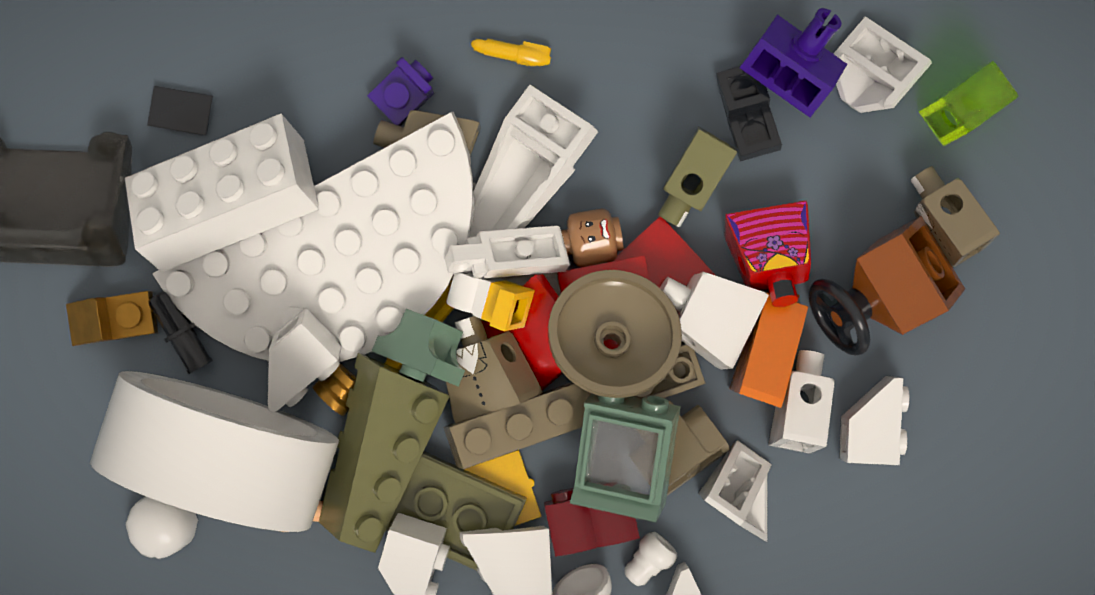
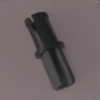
(179, 332)

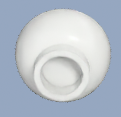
(585, 580)

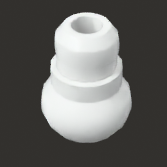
(651, 557)

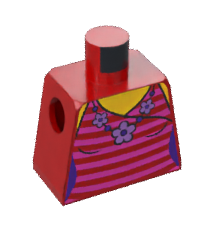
(771, 248)

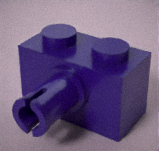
(796, 61)

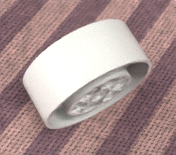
(213, 453)

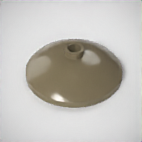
(620, 309)

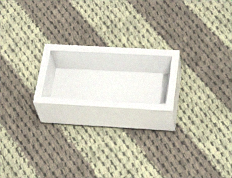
(220, 193)

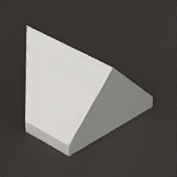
(740, 489)

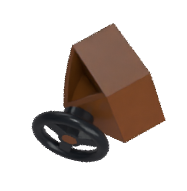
(895, 282)

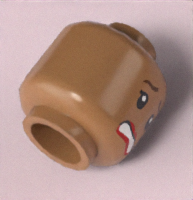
(592, 237)

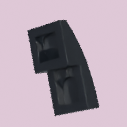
(748, 114)

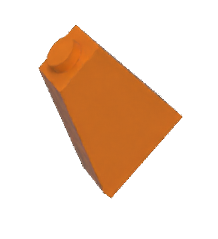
(770, 353)

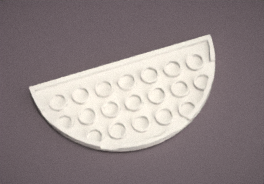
(352, 261)

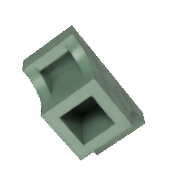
(423, 348)

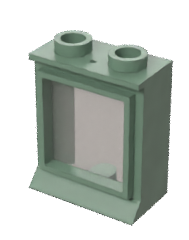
(626, 455)

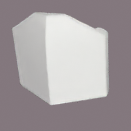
(878, 68)

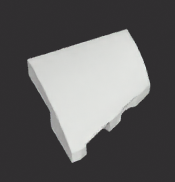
(512, 559)

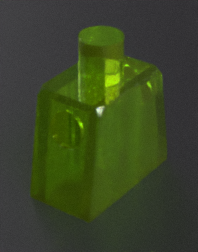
(969, 102)

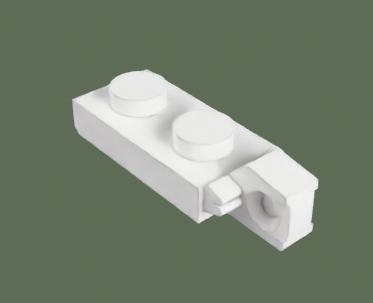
(510, 253)

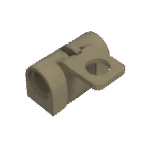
(696, 447)

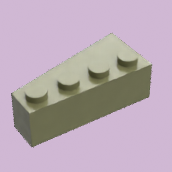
(378, 451)

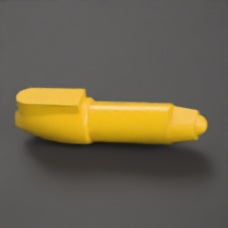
(526, 54)

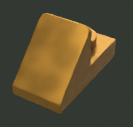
(111, 318)

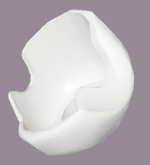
(159, 528)

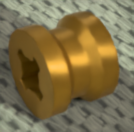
(335, 389)

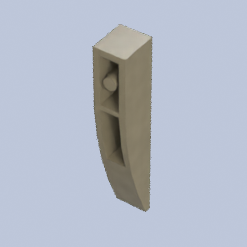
(548, 416)

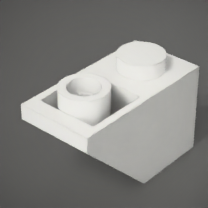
(299, 356)
(873, 425)
(412, 555)

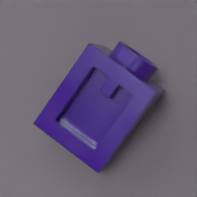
(402, 91)

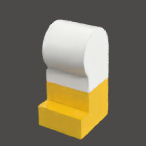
(491, 300)

